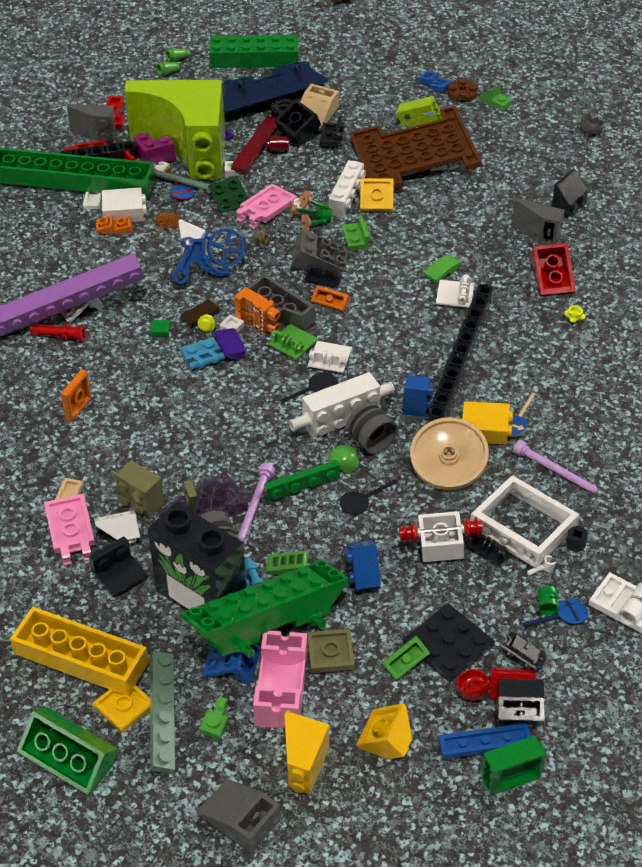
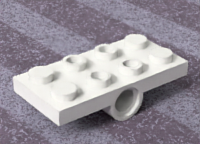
(619, 600)

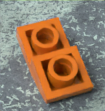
(108, 225)

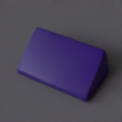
(230, 343)

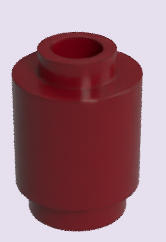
(277, 144)

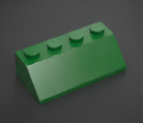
(66, 749)

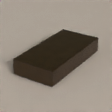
(192, 316)

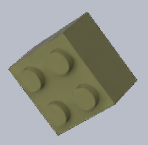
(139, 489)

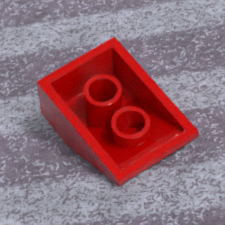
(553, 269)

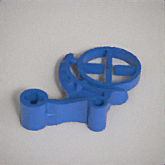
(195, 253)

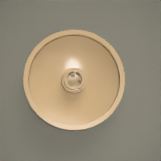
(449, 453)

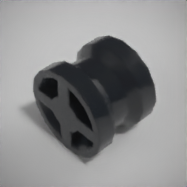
(576, 538)

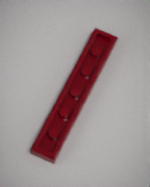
(254, 146)

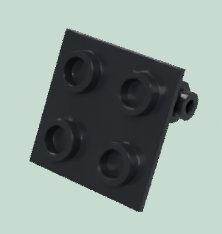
(489, 549)

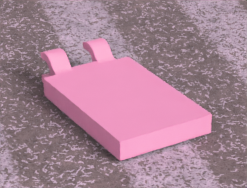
(265, 205)
(70, 526)

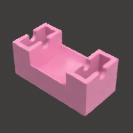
(280, 678)

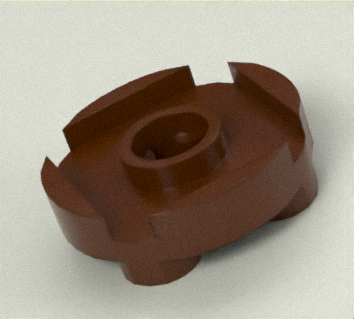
(462, 90)

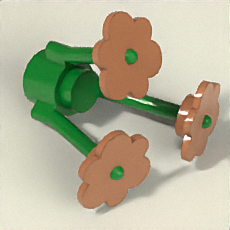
(324, 213)

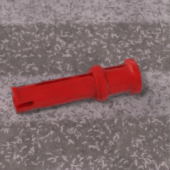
(66, 331)

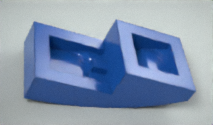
(432, 80)

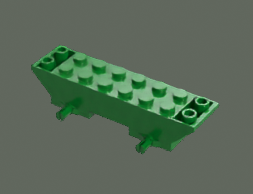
(242, 616)

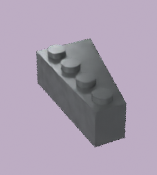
(292, 307)

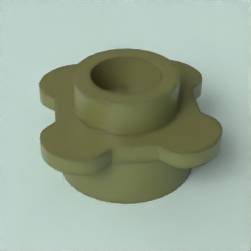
(261, 237)

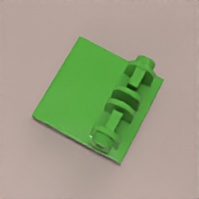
(292, 341)

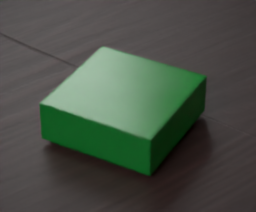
(160, 328)

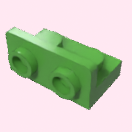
(356, 235)

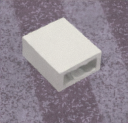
(124, 203)

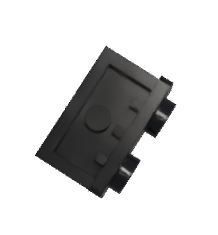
(332, 133)

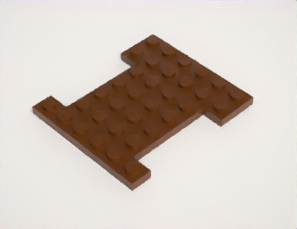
(415, 148)

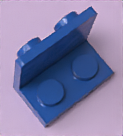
(234, 663)

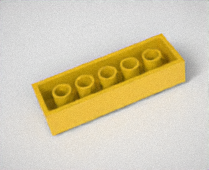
(80, 651)

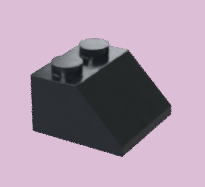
(569, 193)

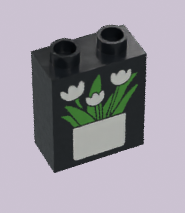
(194, 558)

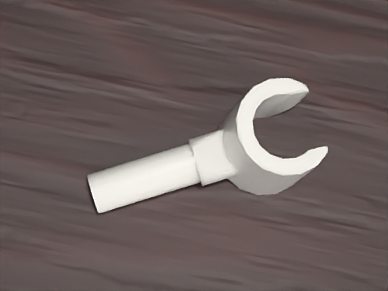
(546, 566)

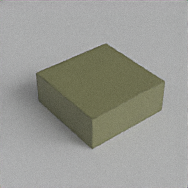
(190, 494)

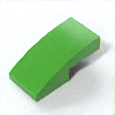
(442, 267)

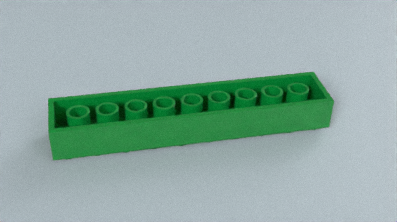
(74, 171)

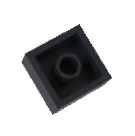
(297, 122)

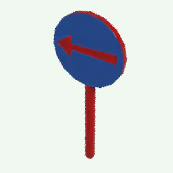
(181, 191)

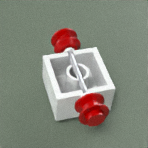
(441, 535)

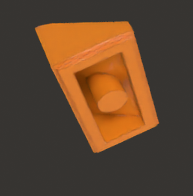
(330, 298)

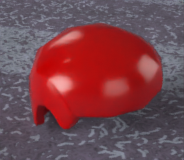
(473, 684)

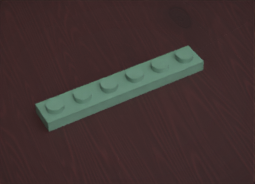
(162, 713)

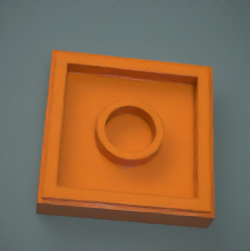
(76, 395)

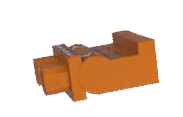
(256, 311)

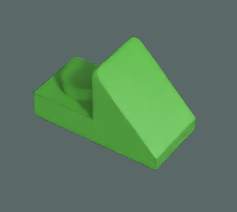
(496, 99)

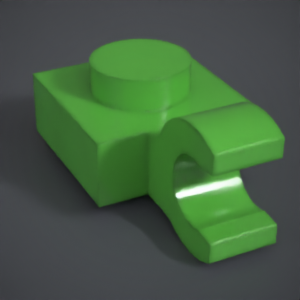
(215, 722)

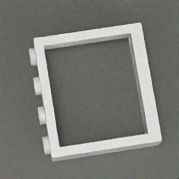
(515, 543)

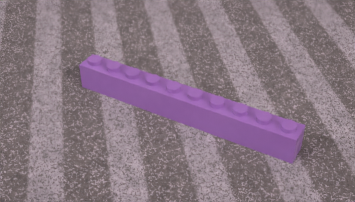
(69, 293)

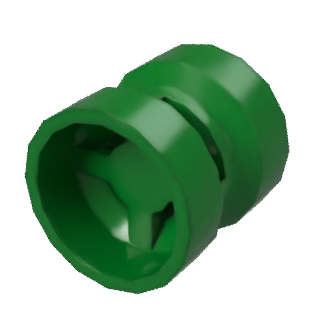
(548, 600)

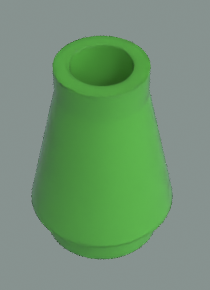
(176, 54)
(167, 68)

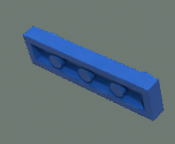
(480, 741)

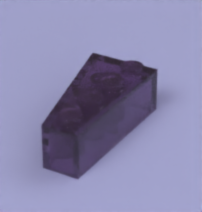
(217, 495)

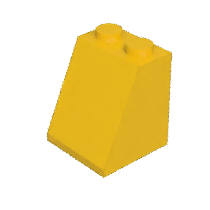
(305, 750)

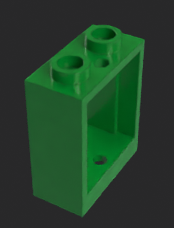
(512, 765)

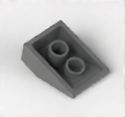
(93, 121)

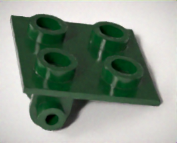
(228, 194)

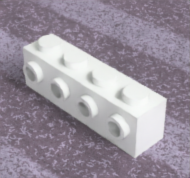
(346, 188)

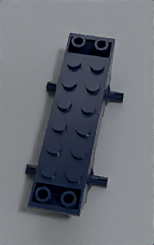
(284, 80)

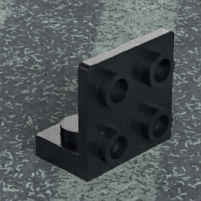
(117, 567)

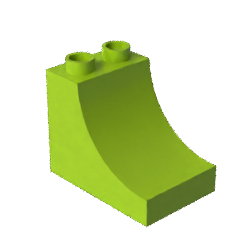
(187, 113)

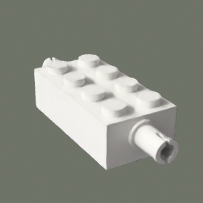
(333, 406)

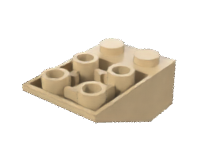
(321, 101)

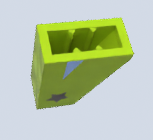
(418, 112)

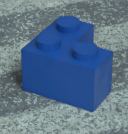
(417, 395)
(364, 564)

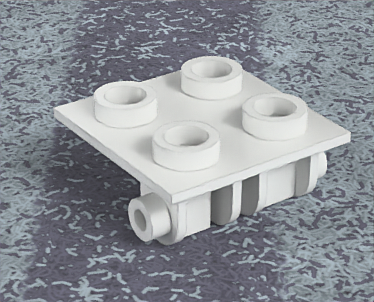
(455, 293)
(329, 356)

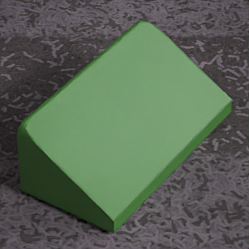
(405, 657)

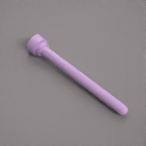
(522, 449)
(265, 473)

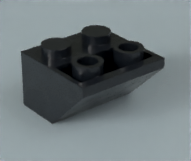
(521, 701)

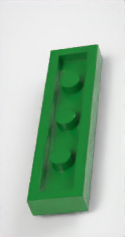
(302, 480)

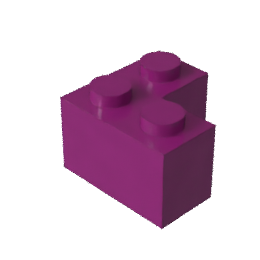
(154, 150)

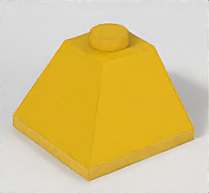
(387, 732)

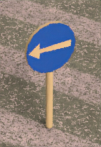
(519, 424)

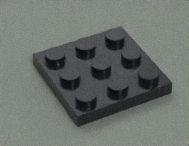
(451, 641)

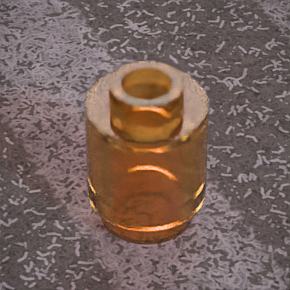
(167, 219)

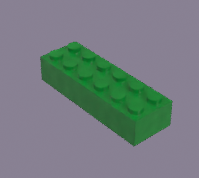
(253, 51)

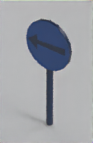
(570, 612)

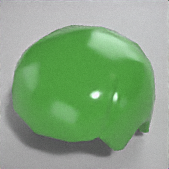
(346, 457)

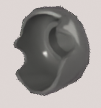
(590, 125)

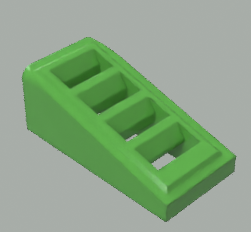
(292, 557)

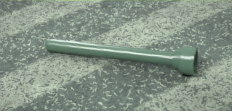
(183, 180)

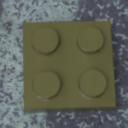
(330, 651)

